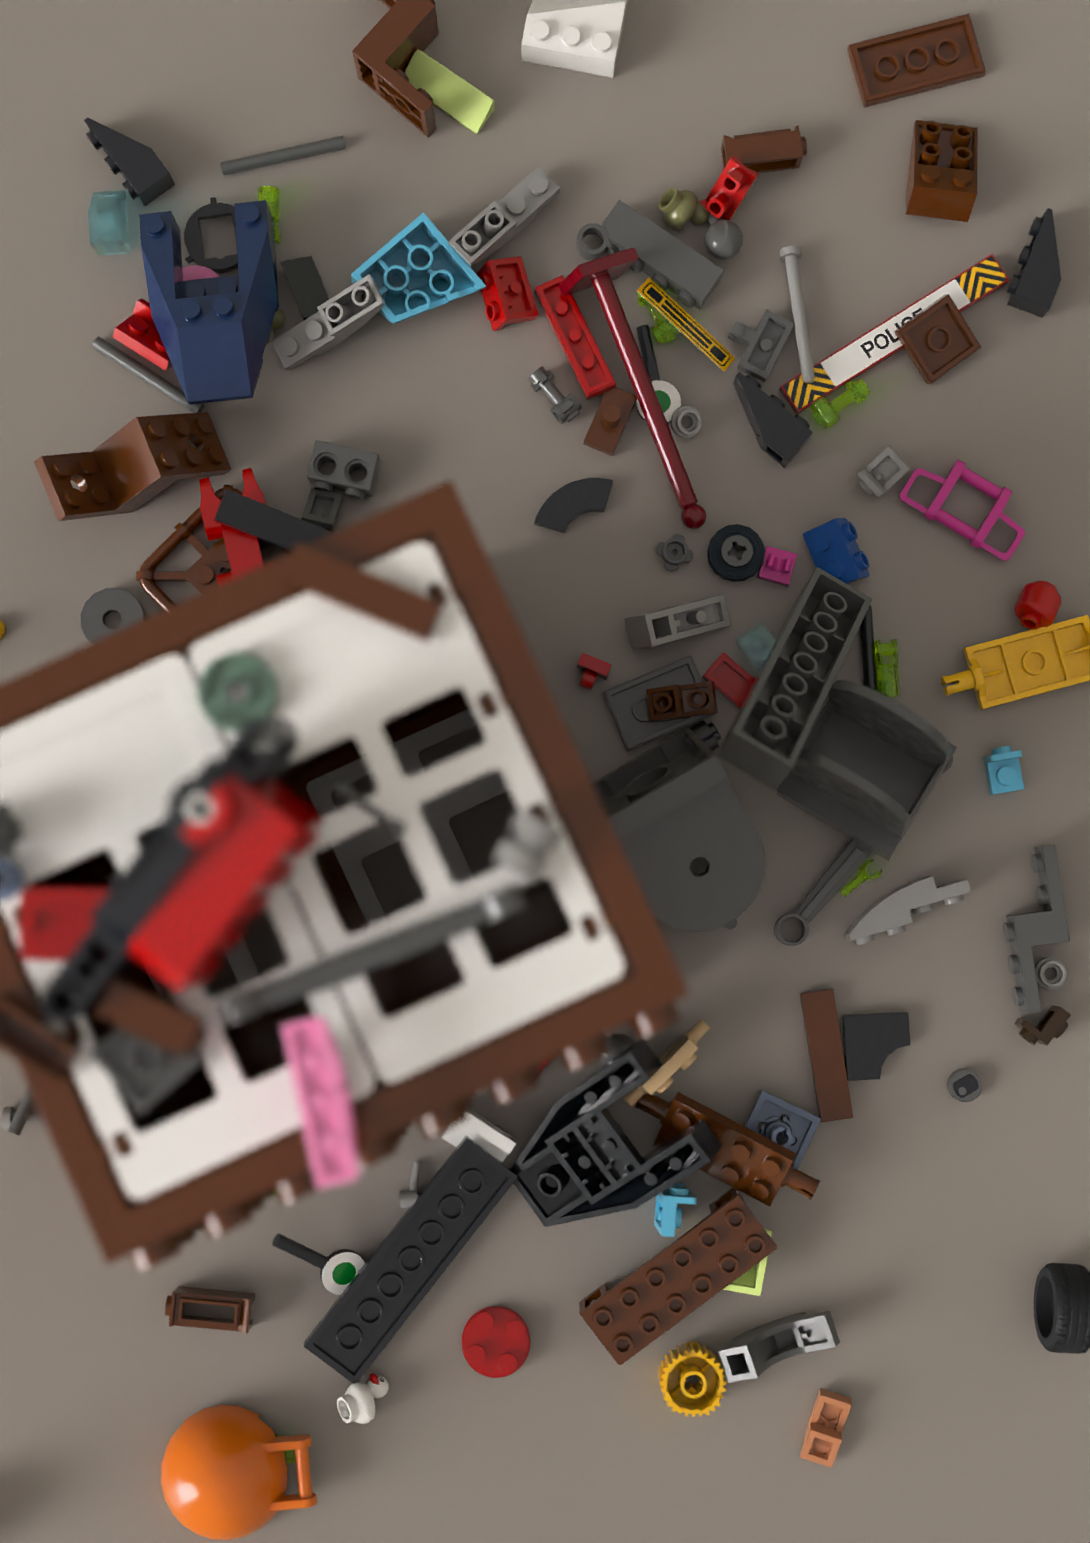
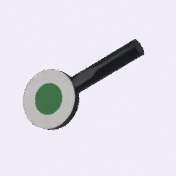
(666, 392)
(336, 1269)

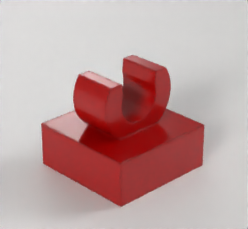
(593, 668)

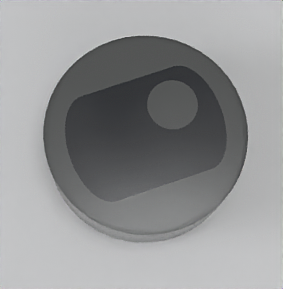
(964, 1085)

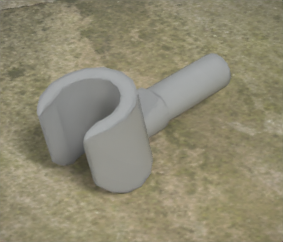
(408, 1197)

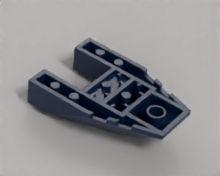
(216, 324)

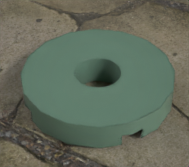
(221, 675)

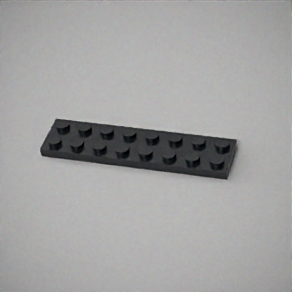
(410, 1260)

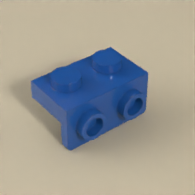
(836, 550)

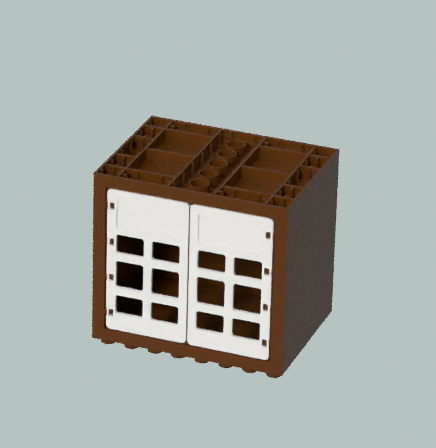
(90, 776)

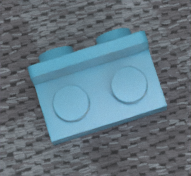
(667, 1213)

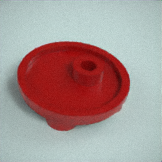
(495, 1341)

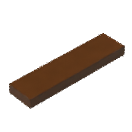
(362, 592)
(826, 1055)

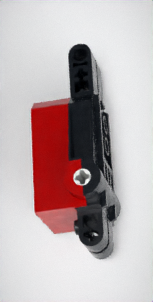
(197, 874)

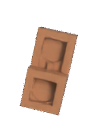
(825, 1427)

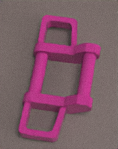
(975, 536)

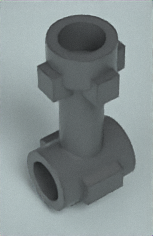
(565, 407)

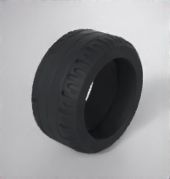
(1063, 1308)

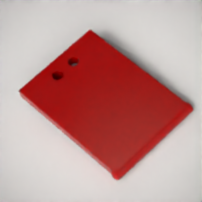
(60, 921)

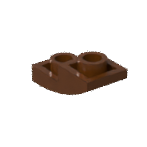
(682, 701)

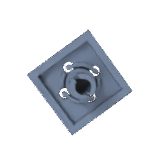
(799, 1124)

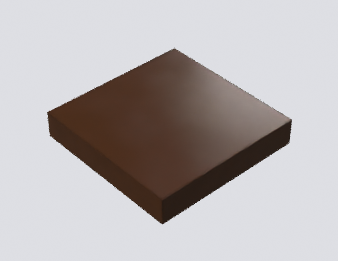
(937, 339)

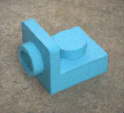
(1003, 770)

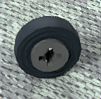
(728, 565)

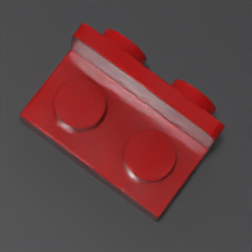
(507, 292)
(141, 335)

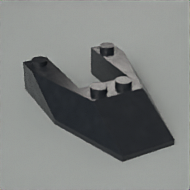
(584, 1161)

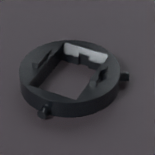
(194, 241)

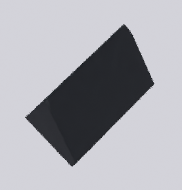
(305, 284)

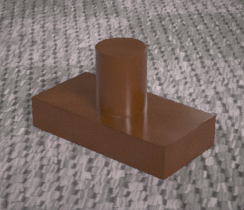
(610, 420)

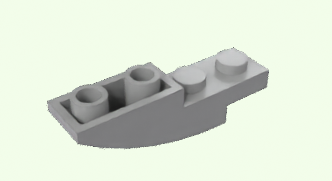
(506, 218)
(331, 324)
(893, 912)

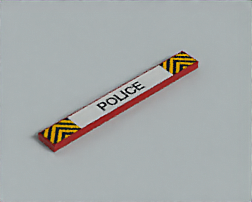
(882, 341)

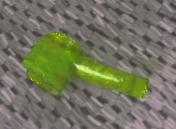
(860, 878)

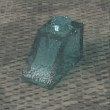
(108, 223)

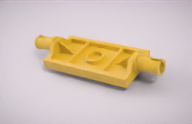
(1025, 663)

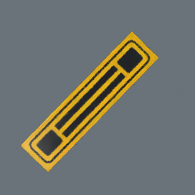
(686, 324)

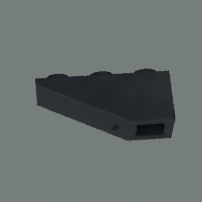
(136, 162)
(1040, 270)
(775, 428)

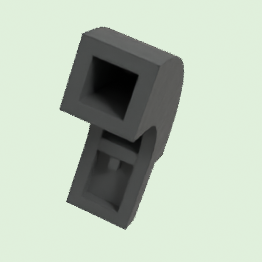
(772, 1342)

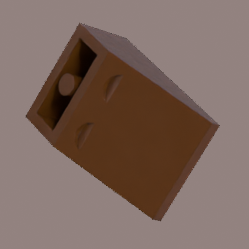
(942, 171)

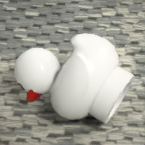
(359, 1397)

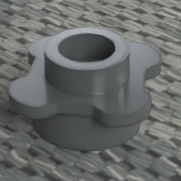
(675, 543)

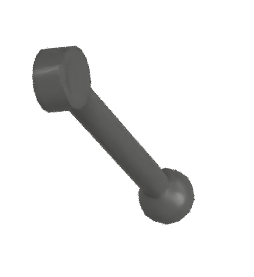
(395, 827)

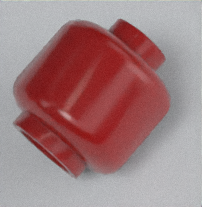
(1037, 605)

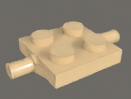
(676, 1056)

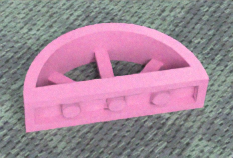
(323, 1100)

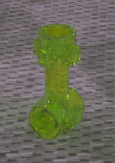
(663, 330)
(826, 412)

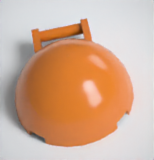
(230, 1473)

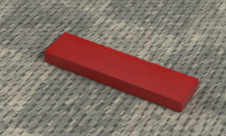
(575, 339)

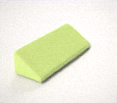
(450, 91)

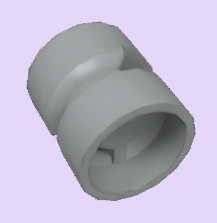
(526, 845)

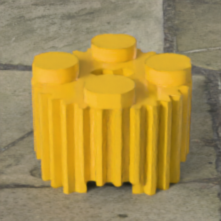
(690, 1397)

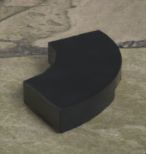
(573, 500)

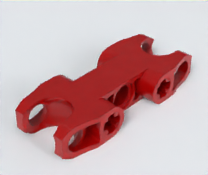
(241, 548)

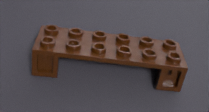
(677, 1278)

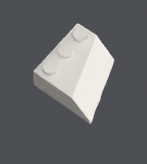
(574, 34)

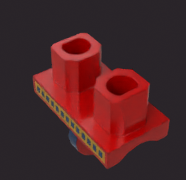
(730, 189)

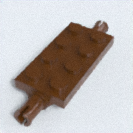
(744, 1160)

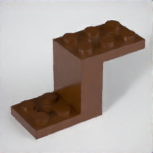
(387, 52)
(132, 465)

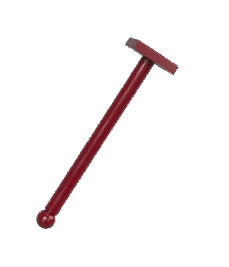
(599, 275)

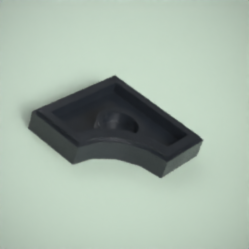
(871, 1040)

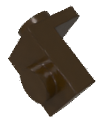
(1050, 1026)

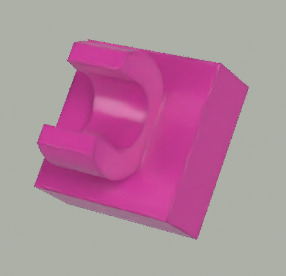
(777, 566)

